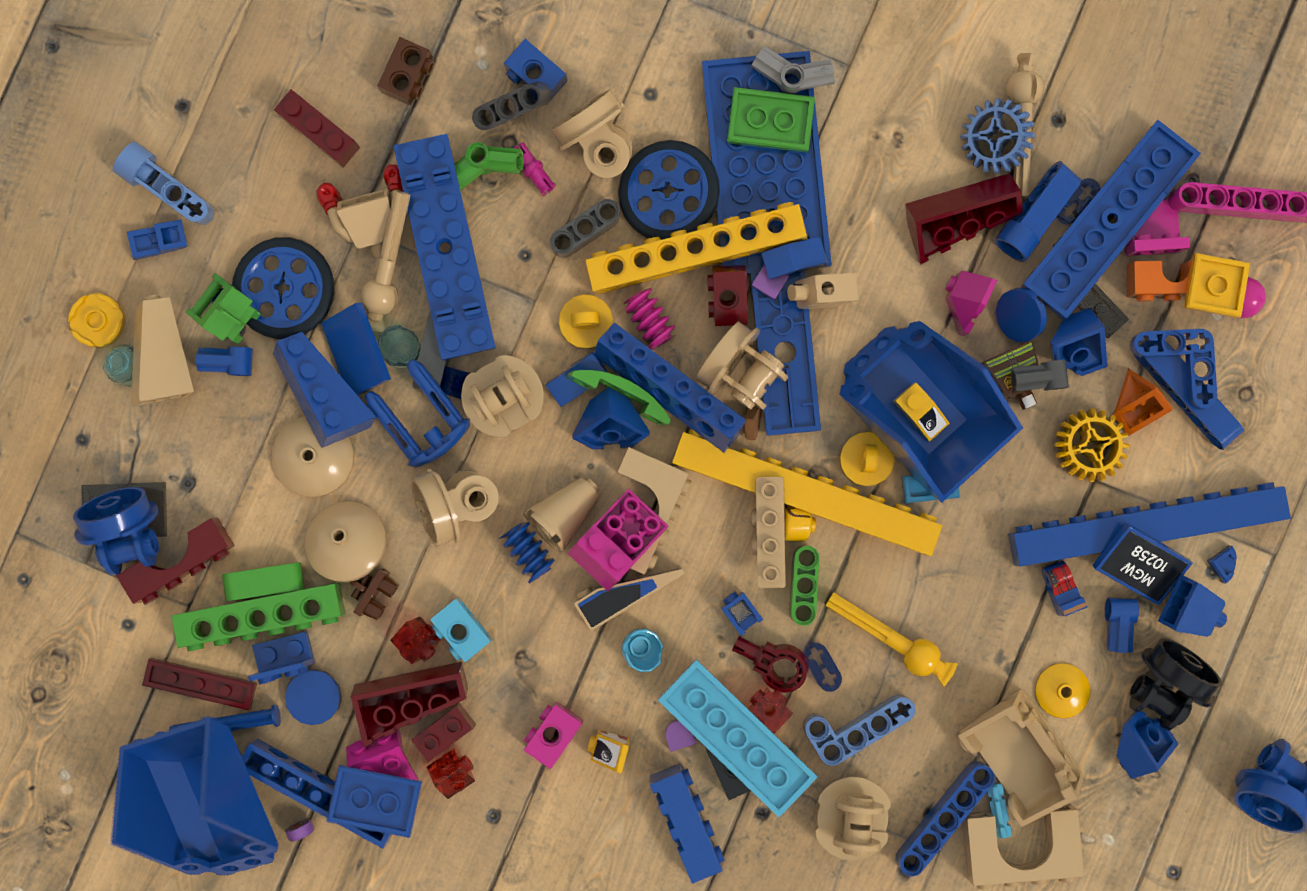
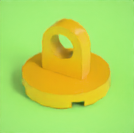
(585, 320)
(866, 459)

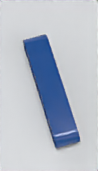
(1171, 375)
(943, 832)

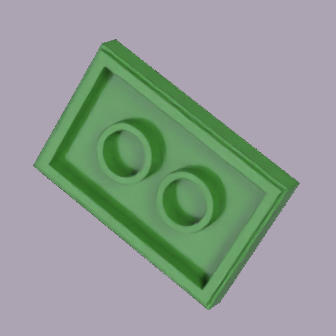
(770, 119)

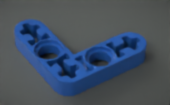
(1193, 355)

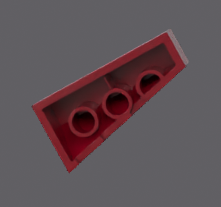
(961, 214)
(404, 699)

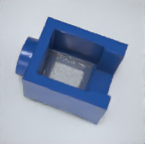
(740, 611)

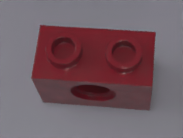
(733, 279)
(443, 732)

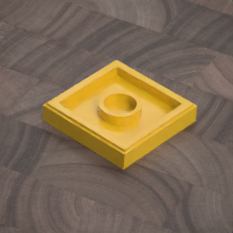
(1217, 285)

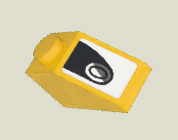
(921, 411)
(609, 750)

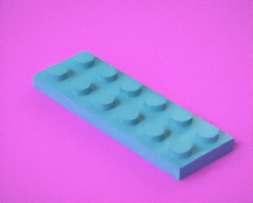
(737, 738)

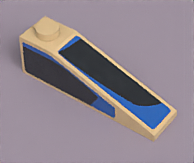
(602, 605)

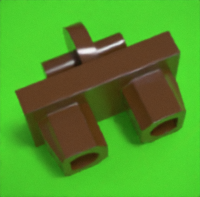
(367, 604)

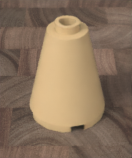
(563, 512)

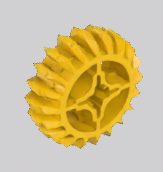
(1089, 435)

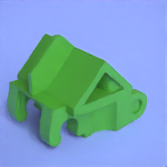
(227, 313)

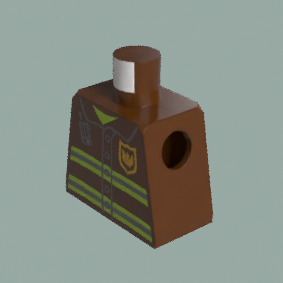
(1001, 366)

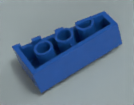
(321, 392)
(686, 822)

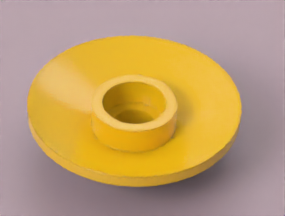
(1049, 689)

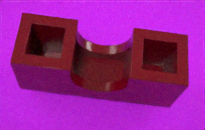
(317, 128)

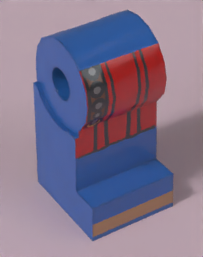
(1063, 589)

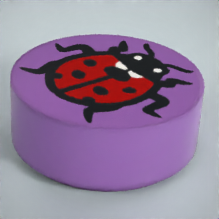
(299, 830)

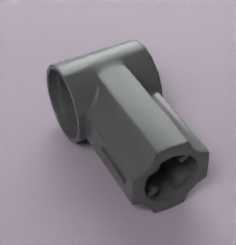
(1047, 376)

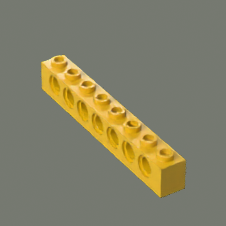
(600, 263)

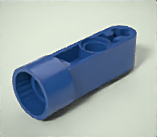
(1039, 210)

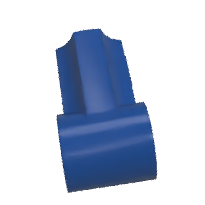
(233, 361)
(1121, 616)

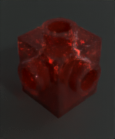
(416, 640)
(778, 715)
(451, 773)

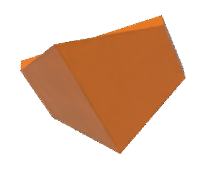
(1139, 403)

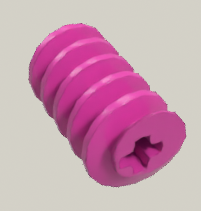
(649, 318)

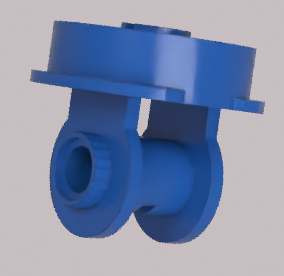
(119, 528)
(1275, 789)

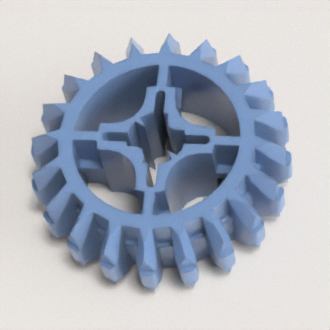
(997, 123)

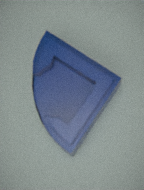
(1224, 564)

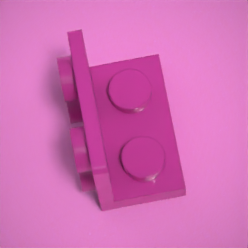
(1158, 234)

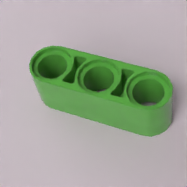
(263, 581)
(810, 597)

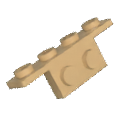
(770, 526)

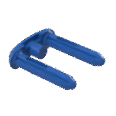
(439, 443)

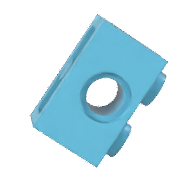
(476, 634)

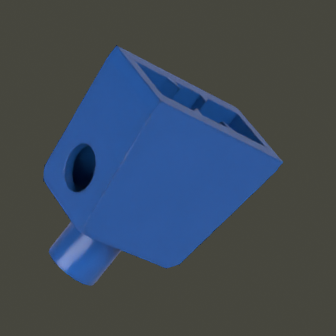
(1193, 609)

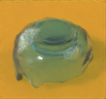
(398, 346)
(119, 364)

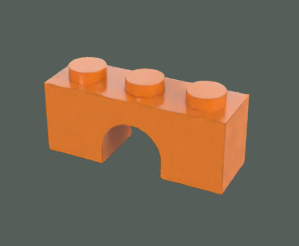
(1147, 281)

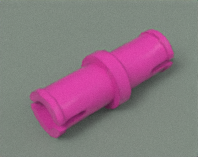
(534, 170)

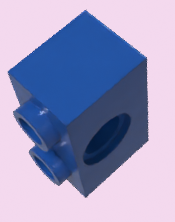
(529, 57)

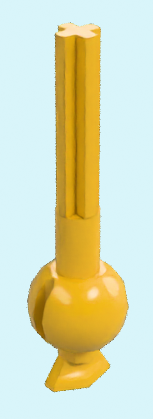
(920, 656)

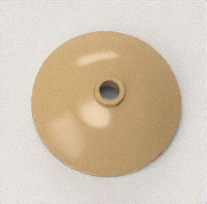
(315, 477)
(357, 551)

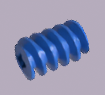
(527, 551)

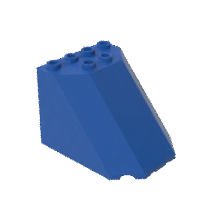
(956, 383)
(191, 802)

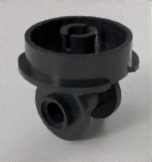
(1176, 667)

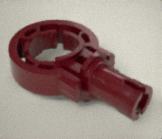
(765, 656)

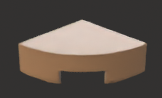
(752, 423)

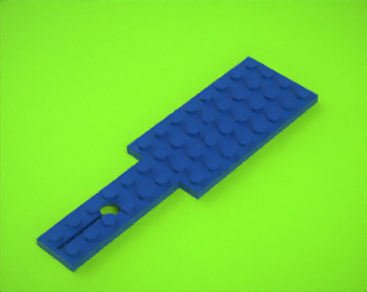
(763, 179)

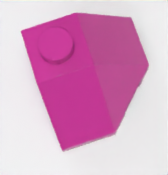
(968, 298)

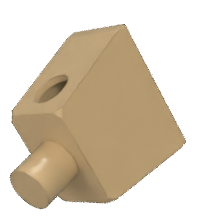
(815, 291)

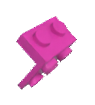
(381, 756)

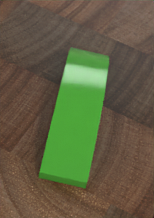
(650, 407)

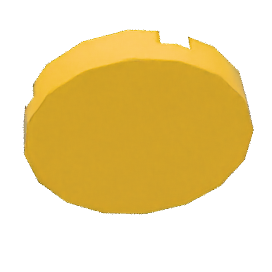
(96, 320)

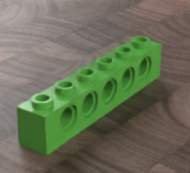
(188, 625)

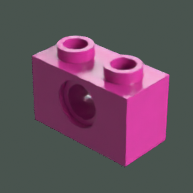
(548, 750)

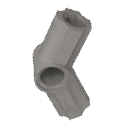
(809, 75)

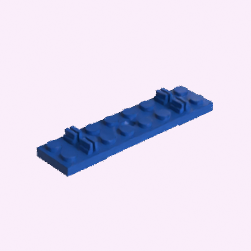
(439, 218)
(1091, 240)

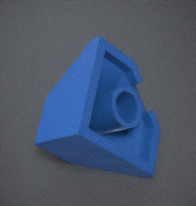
(1081, 343)
(610, 420)
(1144, 745)

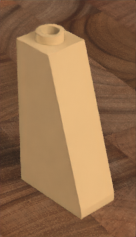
(158, 354)

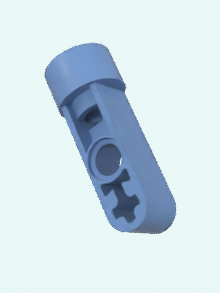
(139, 166)

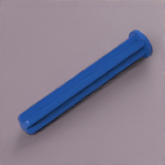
(249, 719)

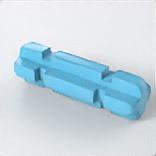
(998, 809)

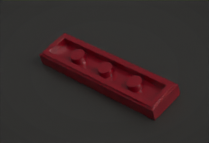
(199, 684)

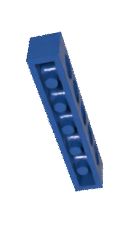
(669, 387)
(298, 783)

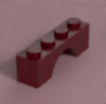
(204, 544)

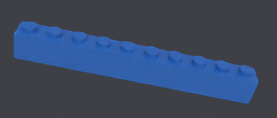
(1161, 522)

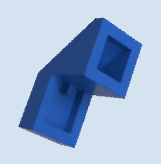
(794, 257)

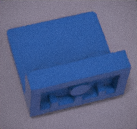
(282, 655)

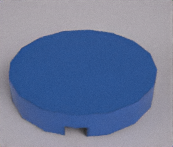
(1021, 315)
(313, 697)

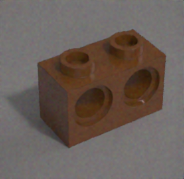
(398, 70)

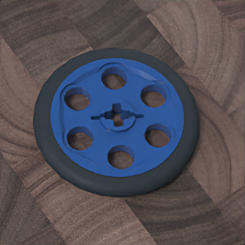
(651, 159)
(316, 272)

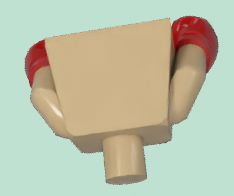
(361, 217)

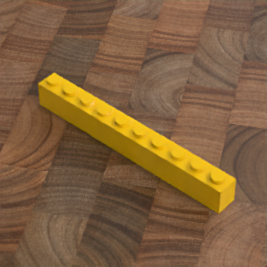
(811, 495)

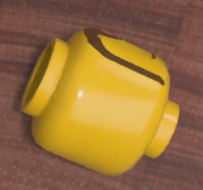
(798, 524)

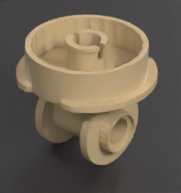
(594, 130)
(726, 358)
(502, 396)
(448, 503)
(852, 818)

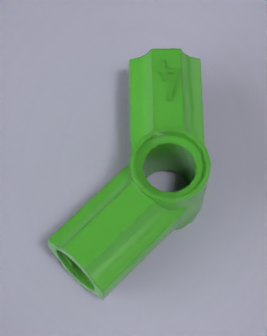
(495, 160)

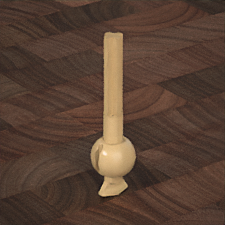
(1024, 89)
(379, 295)

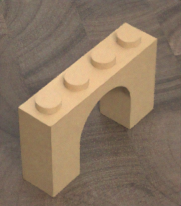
(666, 484)
(1058, 860)

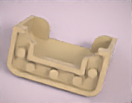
(1024, 757)

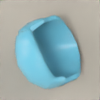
(642, 650)

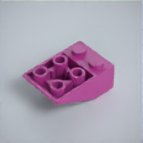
(618, 539)

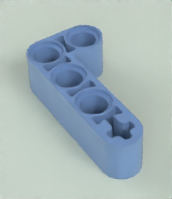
(862, 724)

